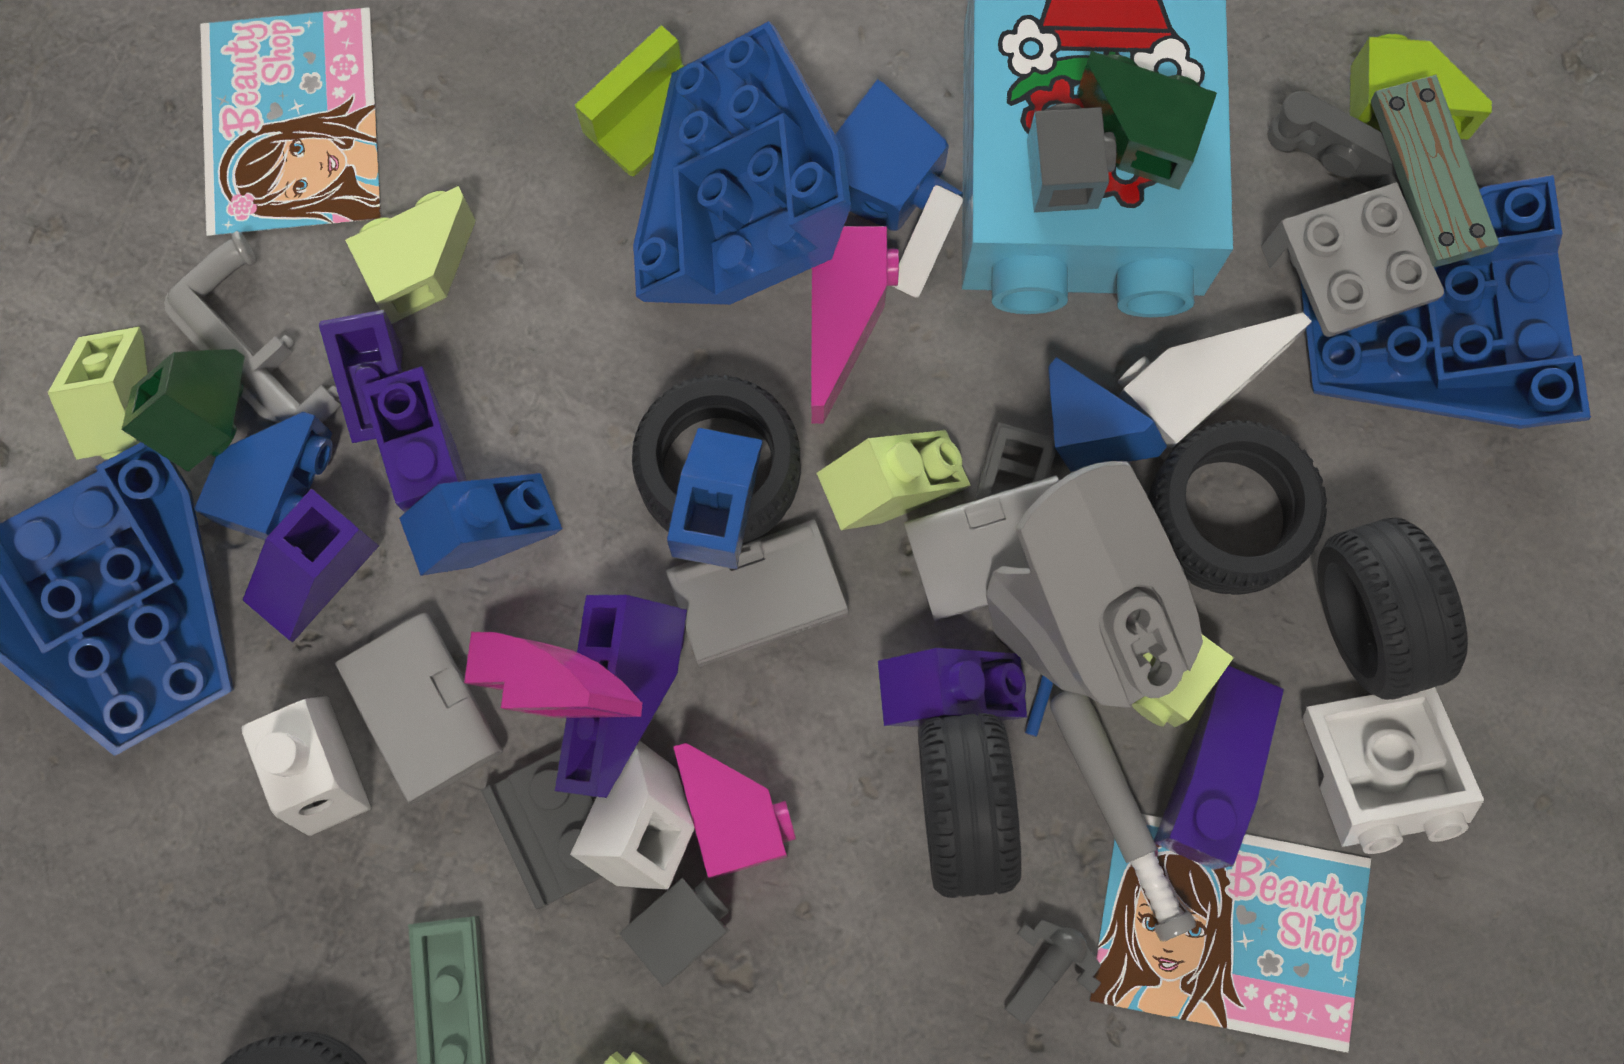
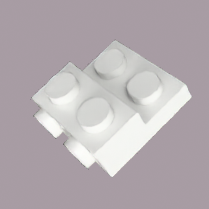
(1392, 770)

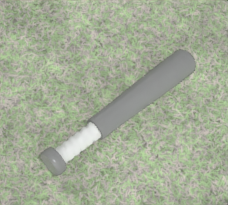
(1112, 793)

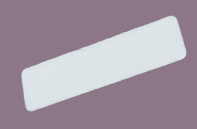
(927, 240)

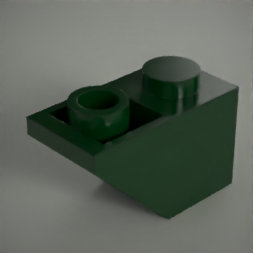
(1151, 115)
(187, 405)

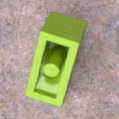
(1398, 60)

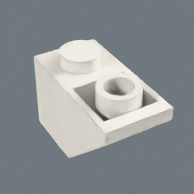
(640, 826)

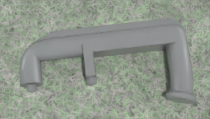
(209, 332)

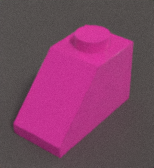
(731, 815)

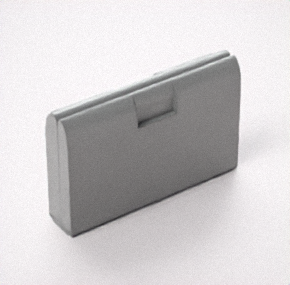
(967, 543)
(775, 592)
(418, 708)

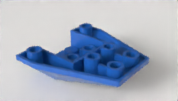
(739, 178)
(1488, 346)
(113, 601)

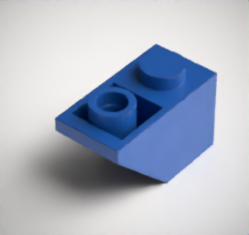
(265, 475)
(714, 498)
(478, 521)

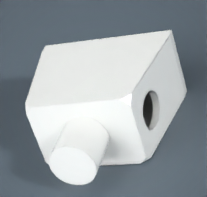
(304, 761)

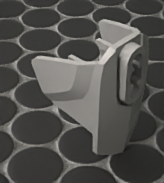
(1098, 591)

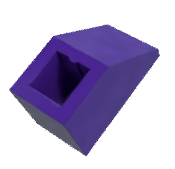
(412, 436)
(305, 564)
(951, 684)

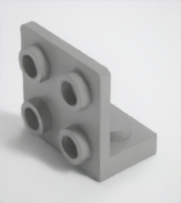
(1357, 259)

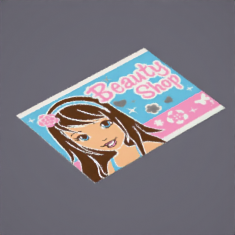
(289, 121)
(1268, 944)

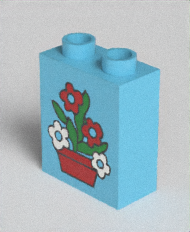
(1145, 237)

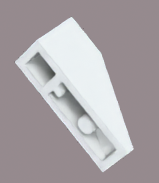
(1202, 376)

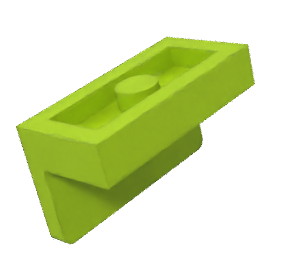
(628, 103)

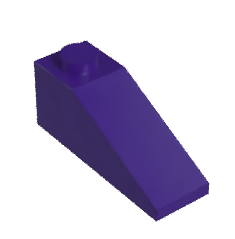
(641, 647)
(1222, 771)

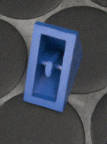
(1096, 424)

